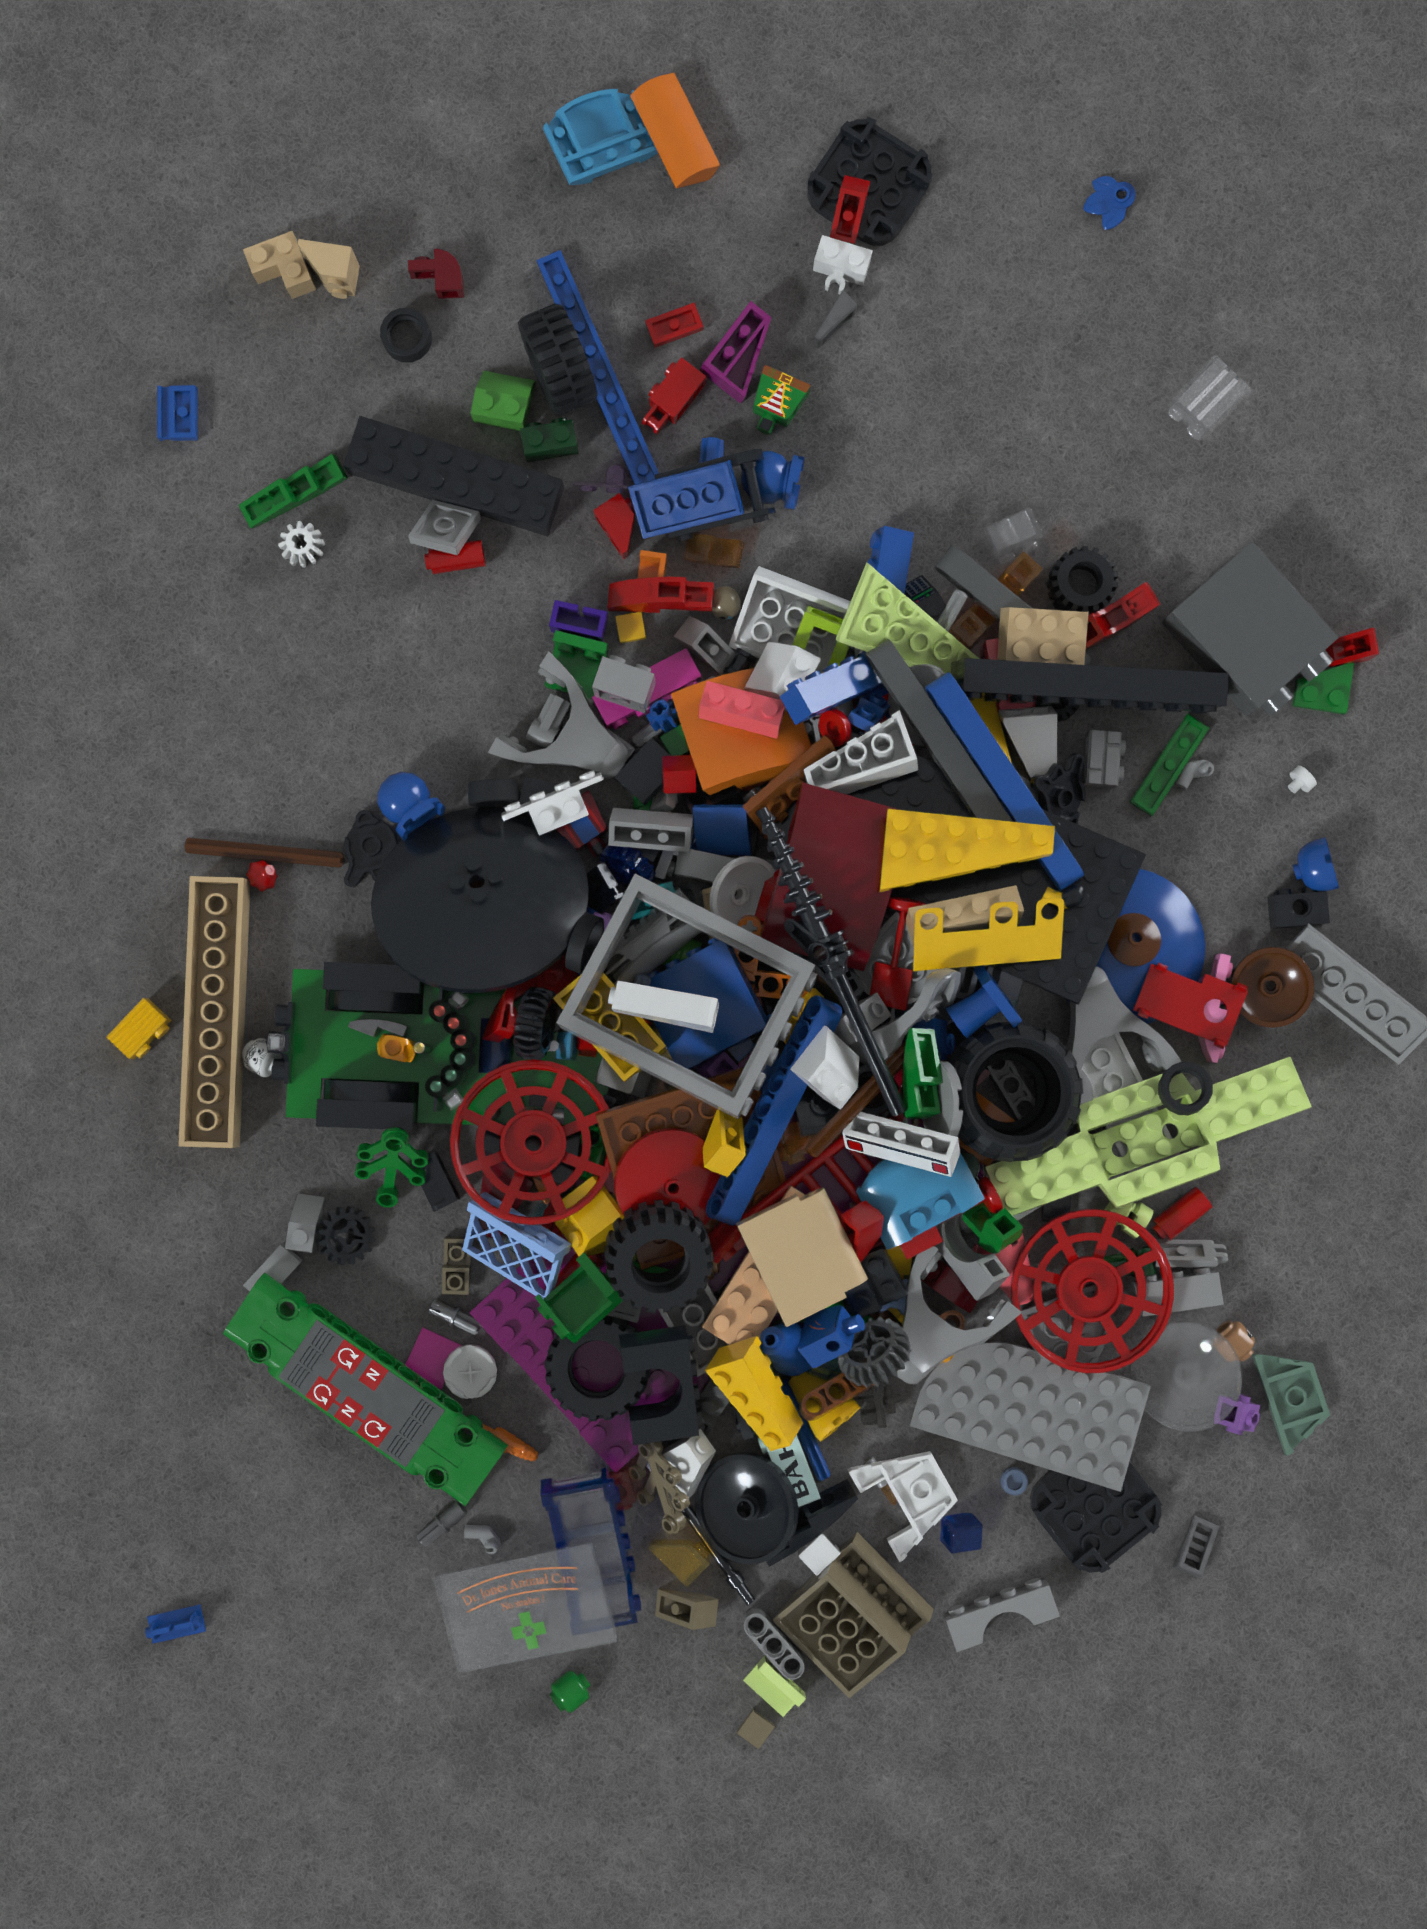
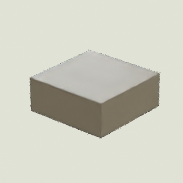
(755, 1729)

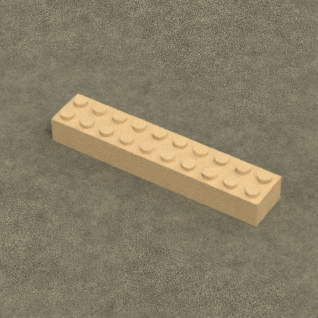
(214, 1012)

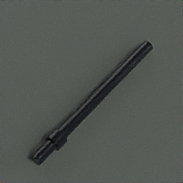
(734, 1578)

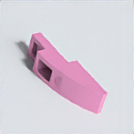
(1221, 969)

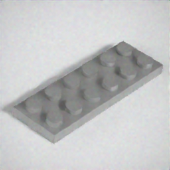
(1360, 996)

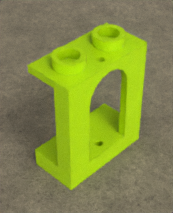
(824, 621)

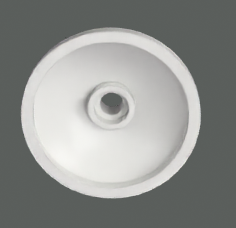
(748, 878)

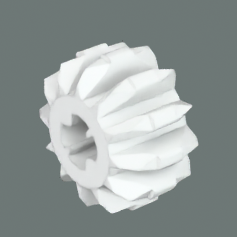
(301, 555)

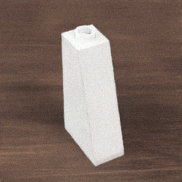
(665, 1005)

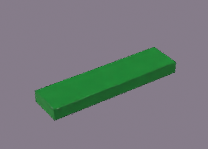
(1169, 765)

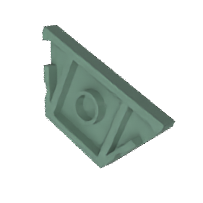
(1292, 1397)

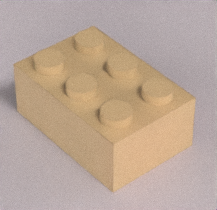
(1042, 636)

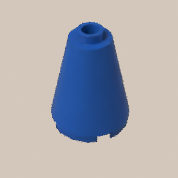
(782, 1346)

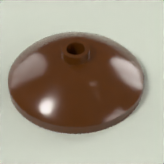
(1291, 992)

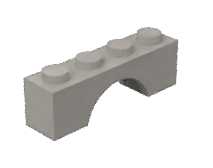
(978, 1272)
(969, 1622)

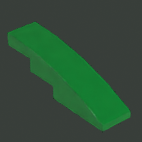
(293, 491)

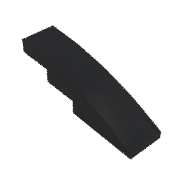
(819, 1516)

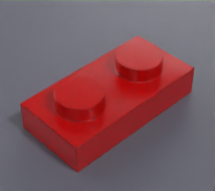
(674, 325)

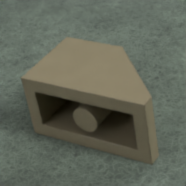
(687, 1608)

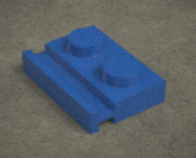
(177, 413)

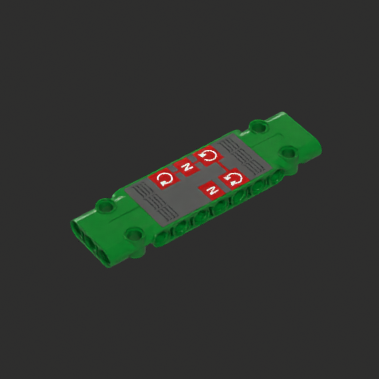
(364, 1389)

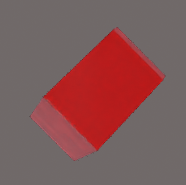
(1354, 648)

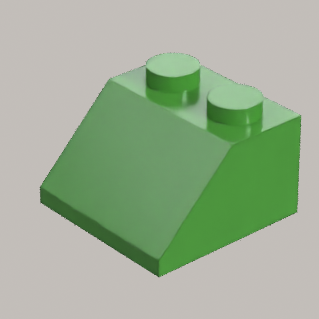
(502, 400)

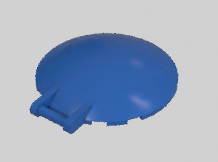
(1180, 932)

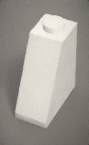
(1033, 736)
(691, 1458)

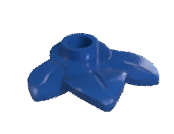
(1106, 202)

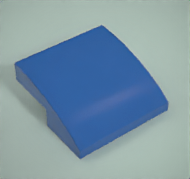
(722, 829)

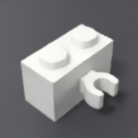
(841, 262)

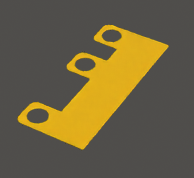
(990, 946)

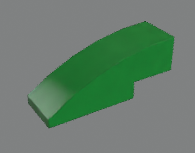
(921, 1074)

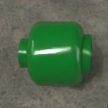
(570, 1691)

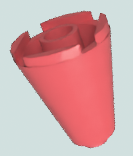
(1008, 1258)

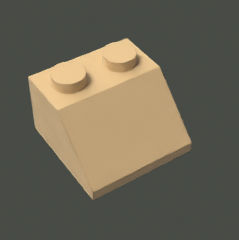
(333, 265)

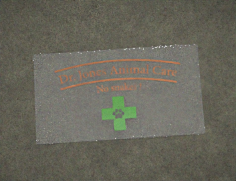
(525, 1608)

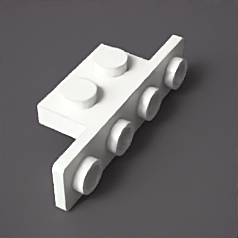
(555, 808)

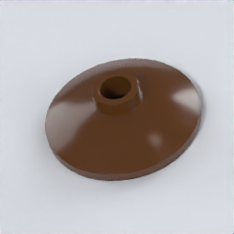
(1130, 952)

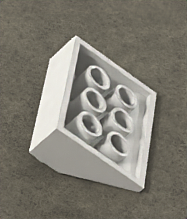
(775, 611)

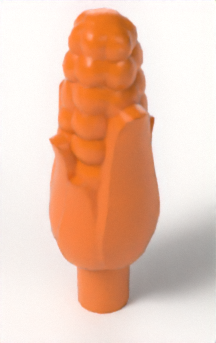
(515, 1445)

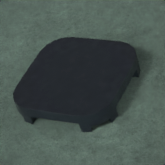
(895, 172)
(1093, 1521)

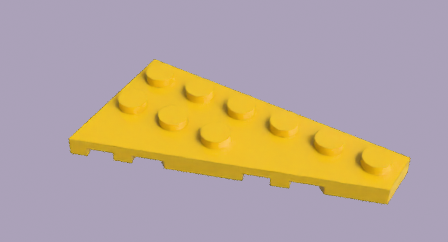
(945, 846)

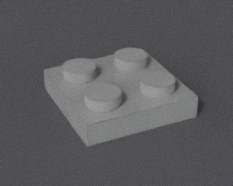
(444, 527)

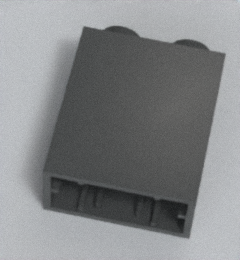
(1253, 629)

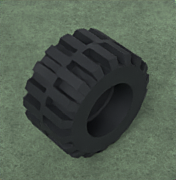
(1091, 562)

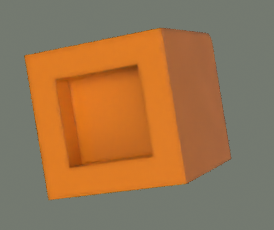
(652, 564)

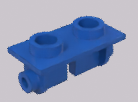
(175, 1624)

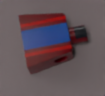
(586, 830)

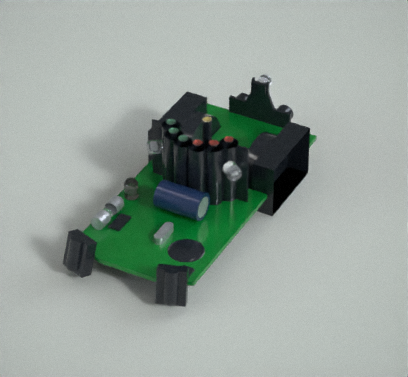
(446, 1060)

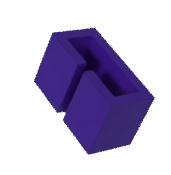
(567, 619)

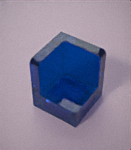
(961, 1532)

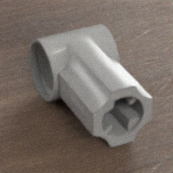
(549, 721)

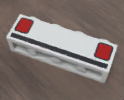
(902, 1143)

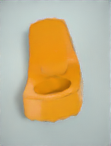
(396, 1048)

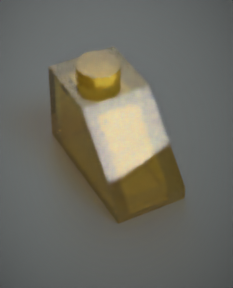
(681, 1557)

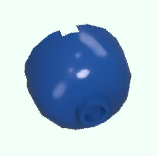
(1316, 866)

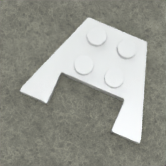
(918, 1489)

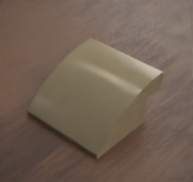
(854, 1616)

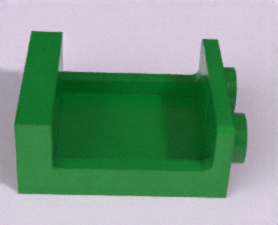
(579, 1301)

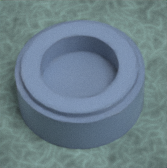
(1014, 1481)

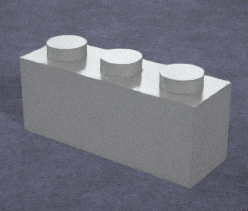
(650, 830)
(1190, 1290)

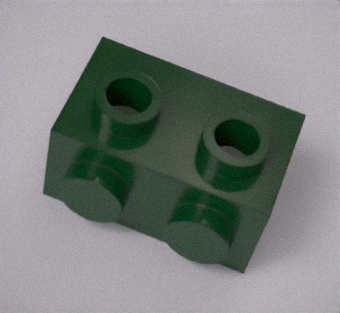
(549, 440)

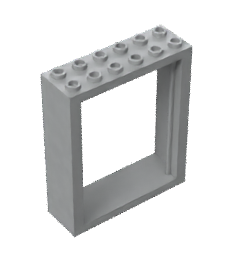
(777, 1028)

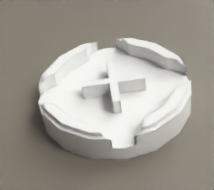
(470, 1371)

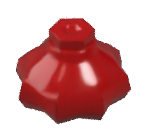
(262, 875)

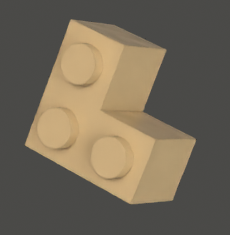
(281, 258)

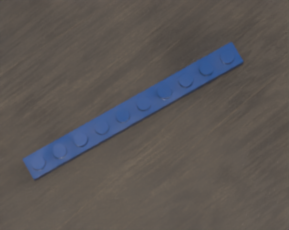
(609, 392)

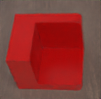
(679, 774)

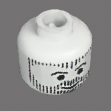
(257, 1058)

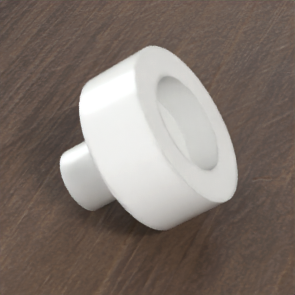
(1301, 779)

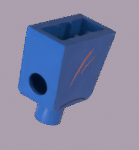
(828, 1334)

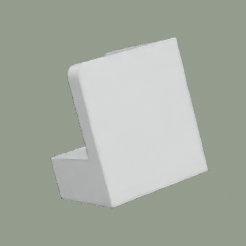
(819, 1554)

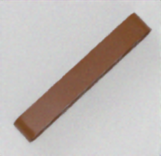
(850, 1389)

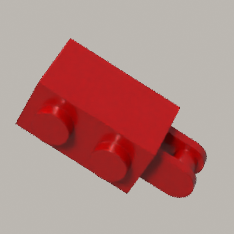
(674, 394)

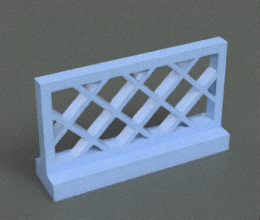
(535, 1237)

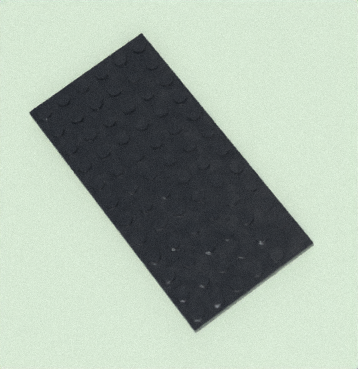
(1107, 880)

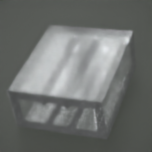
(1208, 398)

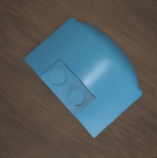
(598, 135)
(917, 1198)

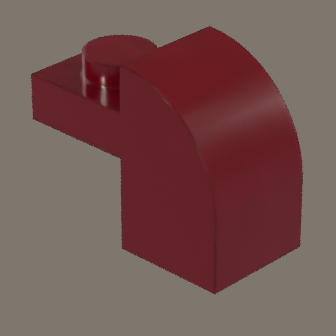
(445, 270)
(949, 1285)

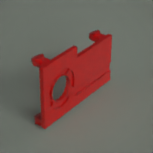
(1182, 1003)

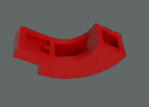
(1120, 614)

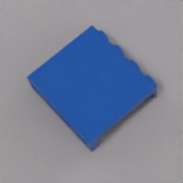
(718, 975)

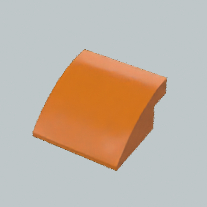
(731, 754)

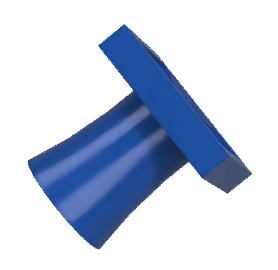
(982, 1005)

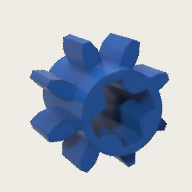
(663, 716)

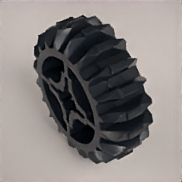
(535, 1023)

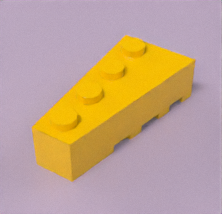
(755, 1392)

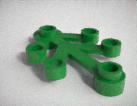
(394, 1141)

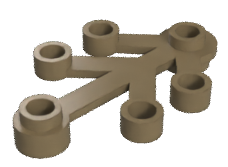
(665, 1482)

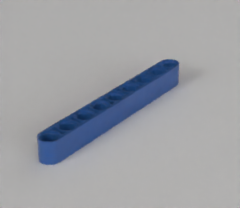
(999, 773)
(771, 1115)

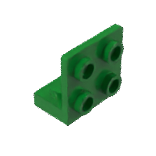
(580, 658)

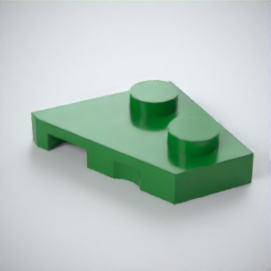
(1326, 691)

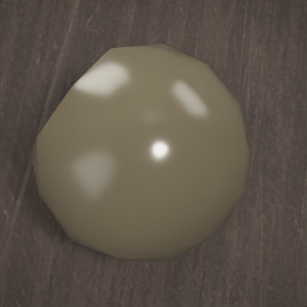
(726, 603)

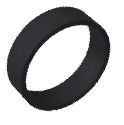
(583, 942)

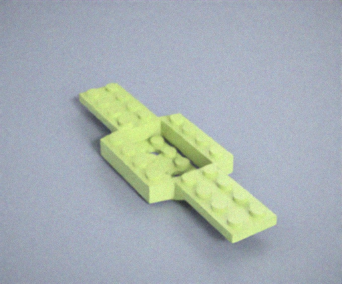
(1088, 1158)

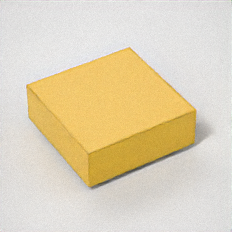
(630, 627)

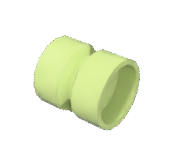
(1141, 1214)

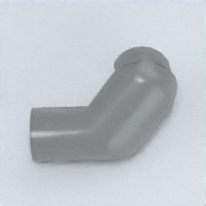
(1194, 770)
(485, 1535)

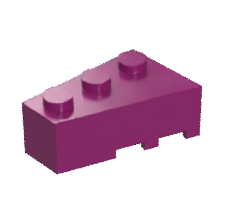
(736, 354)

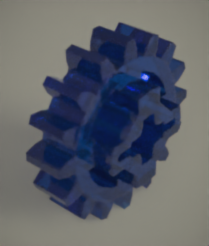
(625, 863)

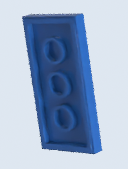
(686, 499)

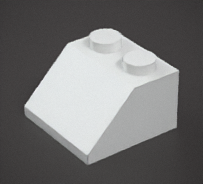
(779, 667)
(829, 1068)

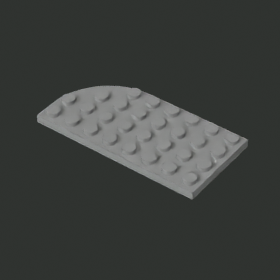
(1035, 1411)

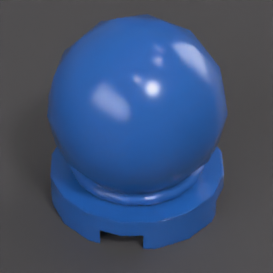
(777, 478)
(407, 801)

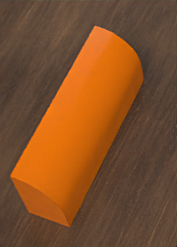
(675, 130)

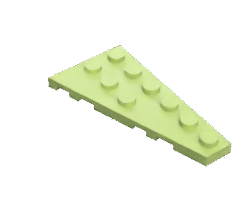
(883, 613)

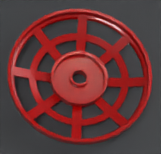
(516, 1132)
(1105, 1299)

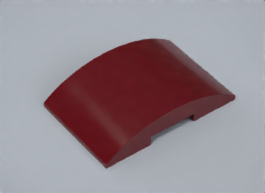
(843, 853)

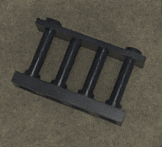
(747, 461)

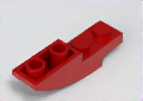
(660, 593)

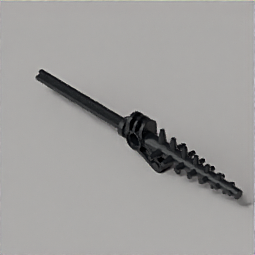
(826, 951)

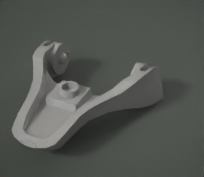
(583, 740)
(937, 994)
(1104, 1015)
(932, 1337)

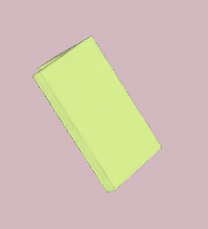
(774, 1687)

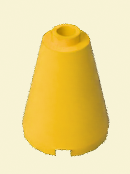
(831, 1421)

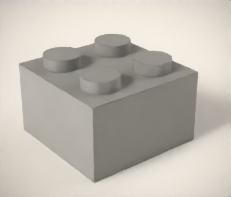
(624, 683)

